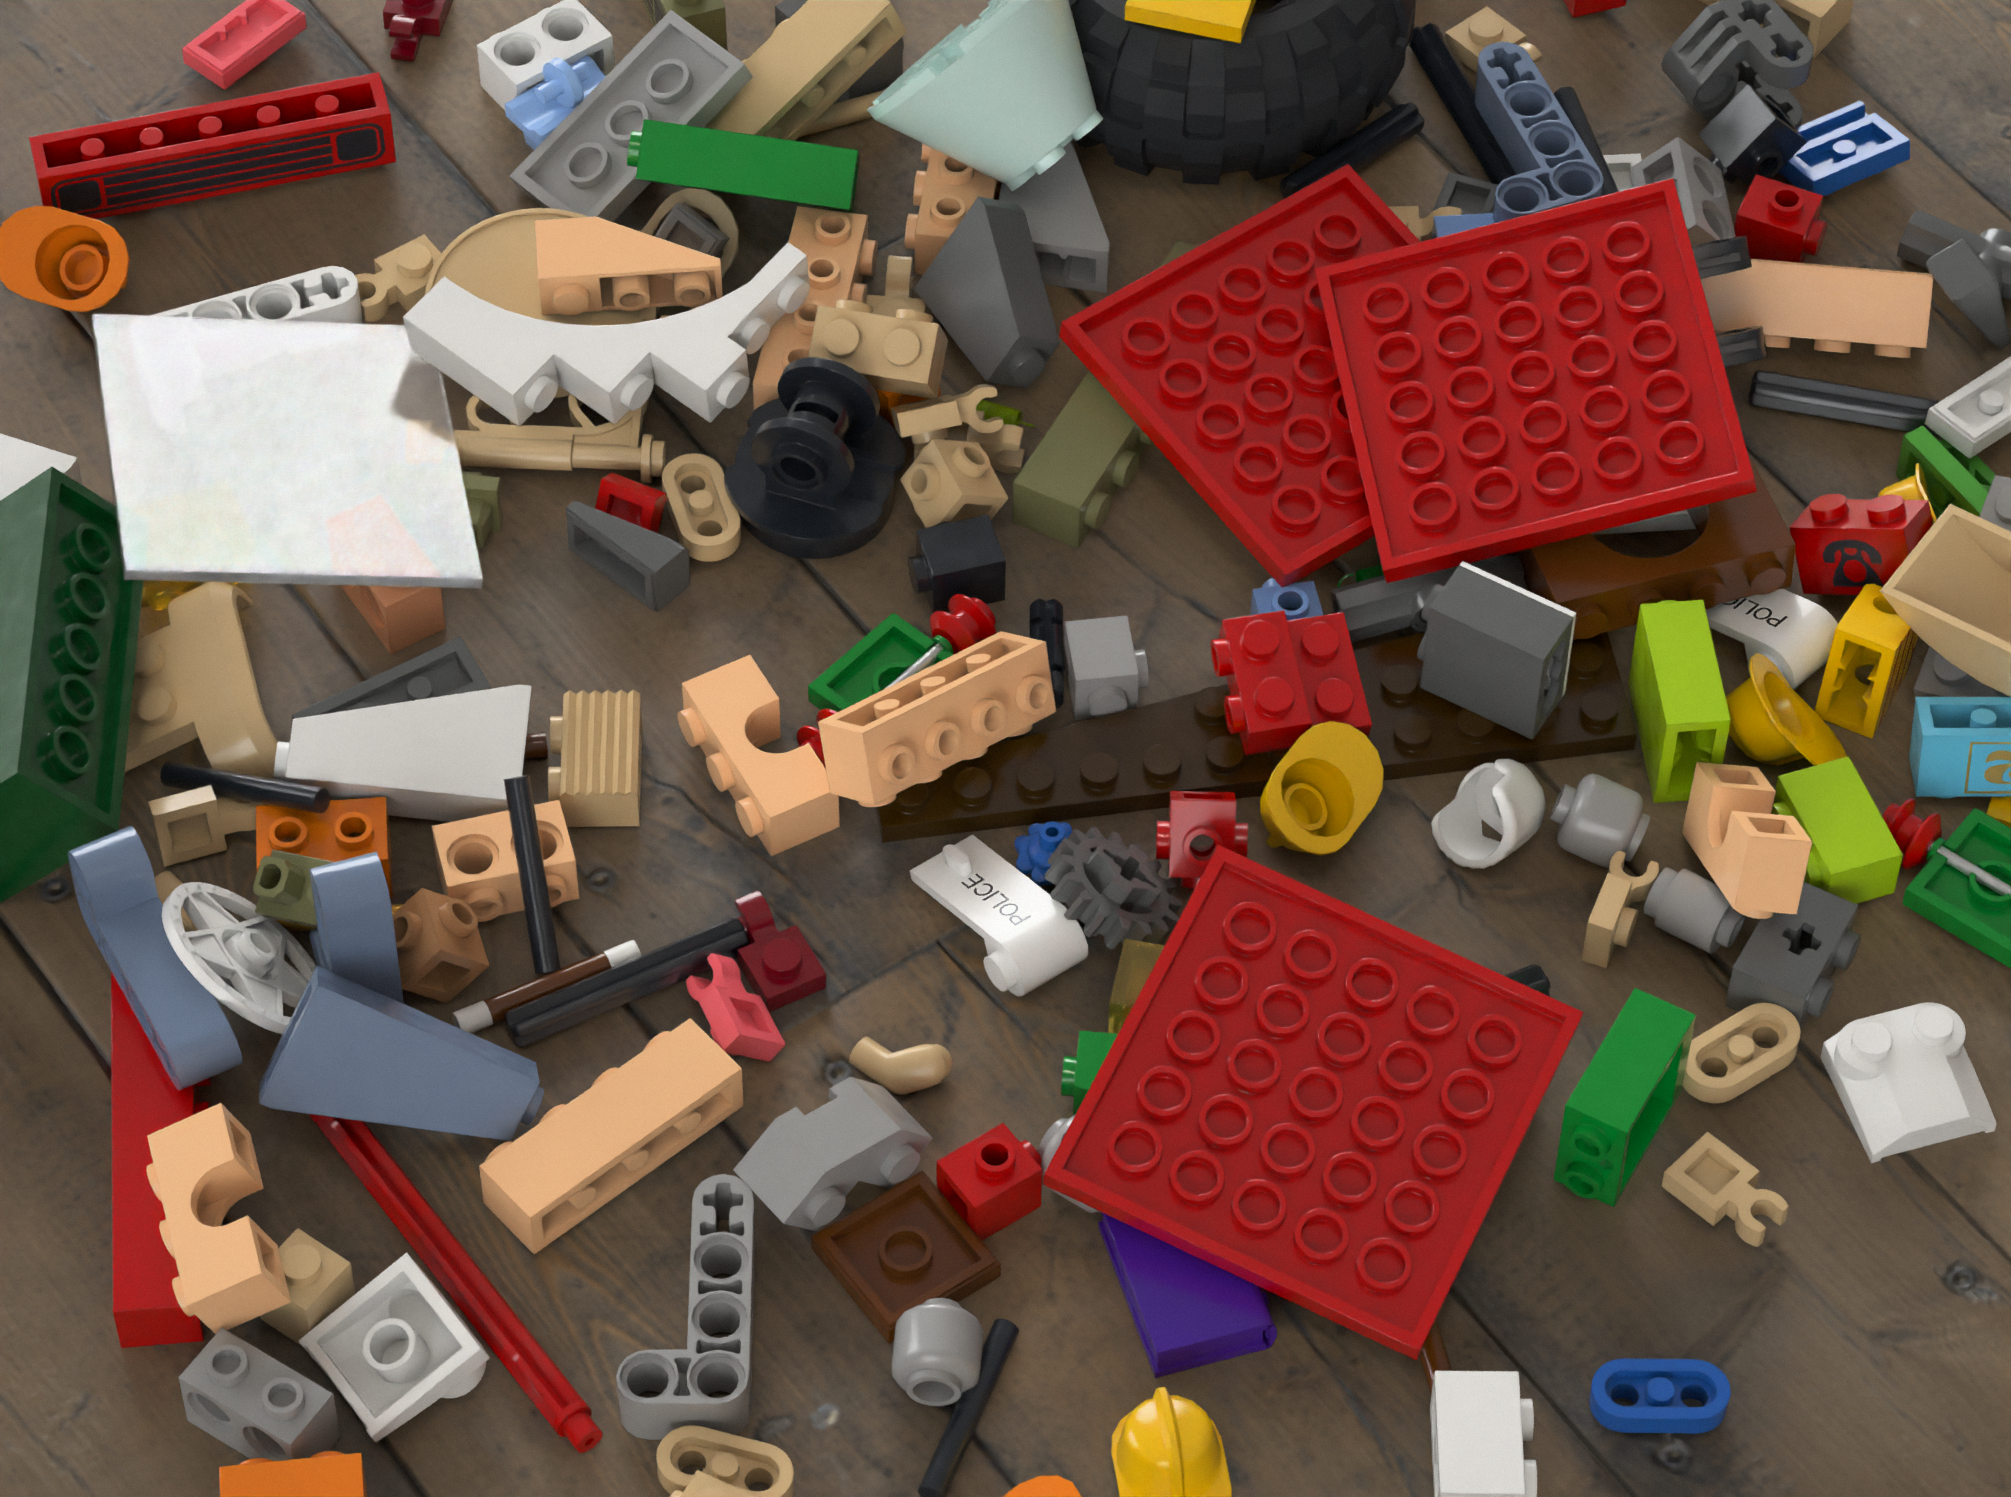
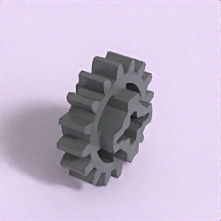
(1112, 888)

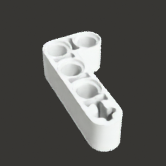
(312, 296)

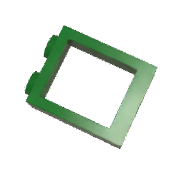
(1624, 1097)

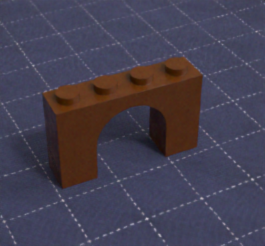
(1738, 555)

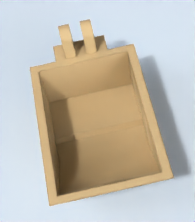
(1959, 595)

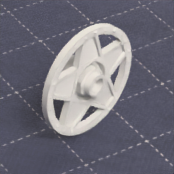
(236, 959)

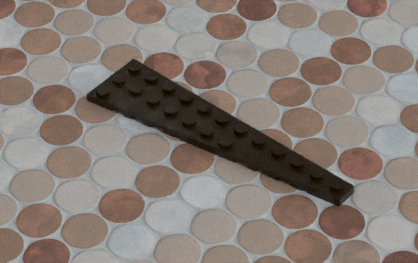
(1185, 745)

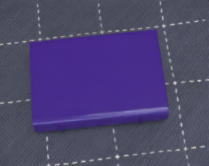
(1183, 1305)

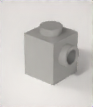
(1103, 666)

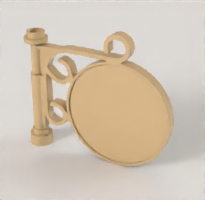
(500, 266)

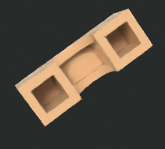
(775, 794)
(1745, 848)
(198, 1175)

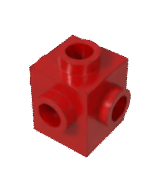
(1196, 815)

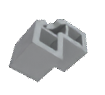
(815, 1159)

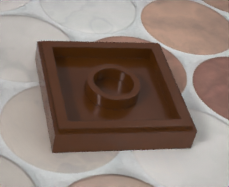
(904, 1252)

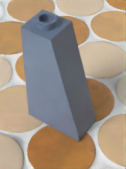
(393, 1065)

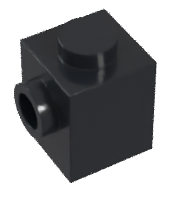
(1751, 138)
(958, 560)

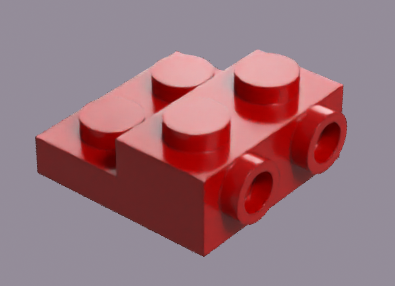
(1287, 677)

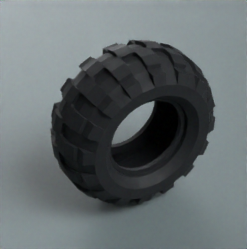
(1229, 106)

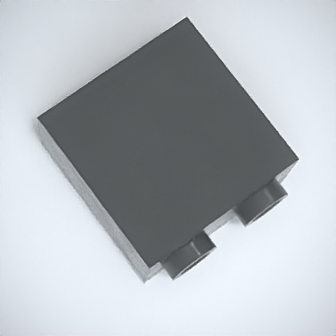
(1496, 649)

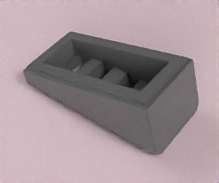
(1972, 289)
(629, 555)

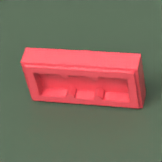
(243, 39)

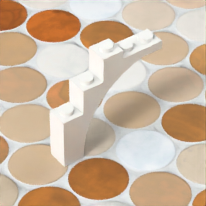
(611, 368)

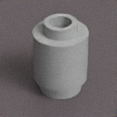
(1693, 910)

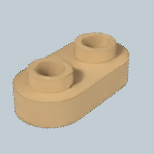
(706, 518)
(1732, 1052)
(724, 1457)

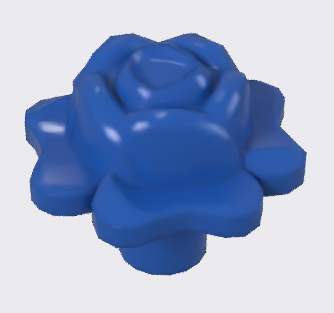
(1038, 847)

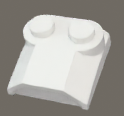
(1907, 1079)
(396, 1349)

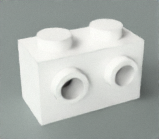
(1480, 1435)

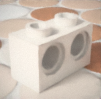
(516, 57)

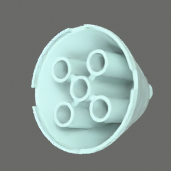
(998, 91)

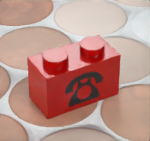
(1856, 541)

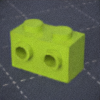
(1850, 841)

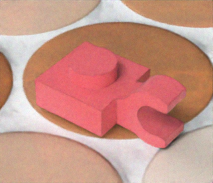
(736, 1018)

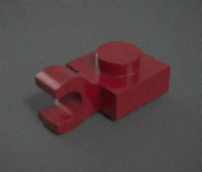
(410, 20)
(775, 962)

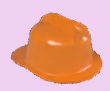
(62, 258)

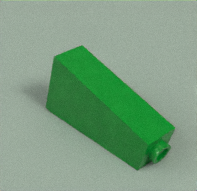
(745, 165)

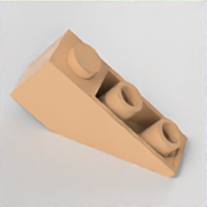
(607, 266)

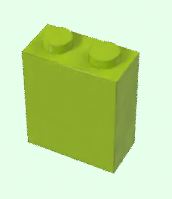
(1677, 696)

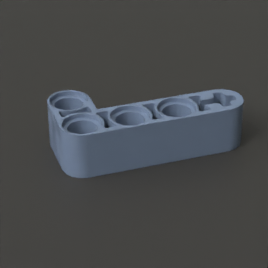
(1533, 134)
(125, 920)
(356, 924)

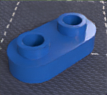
(1657, 1395)

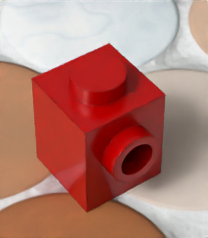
(1780, 221)
(992, 1180)

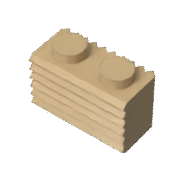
(599, 759)

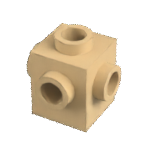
(953, 483)

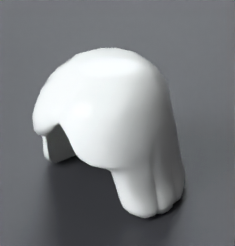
(1502, 796)

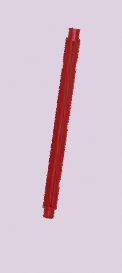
(463, 1280)

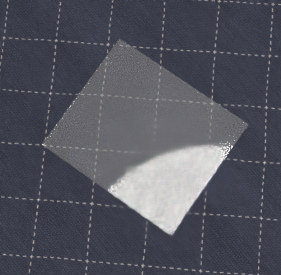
(281, 454)

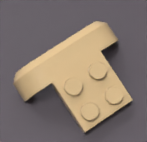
(200, 684)

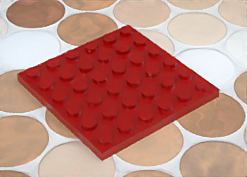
(1239, 374)
(1533, 381)
(1314, 1101)

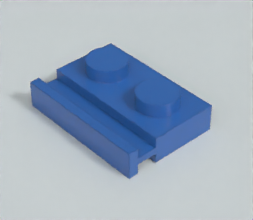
(1844, 150)

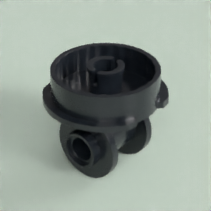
(816, 463)

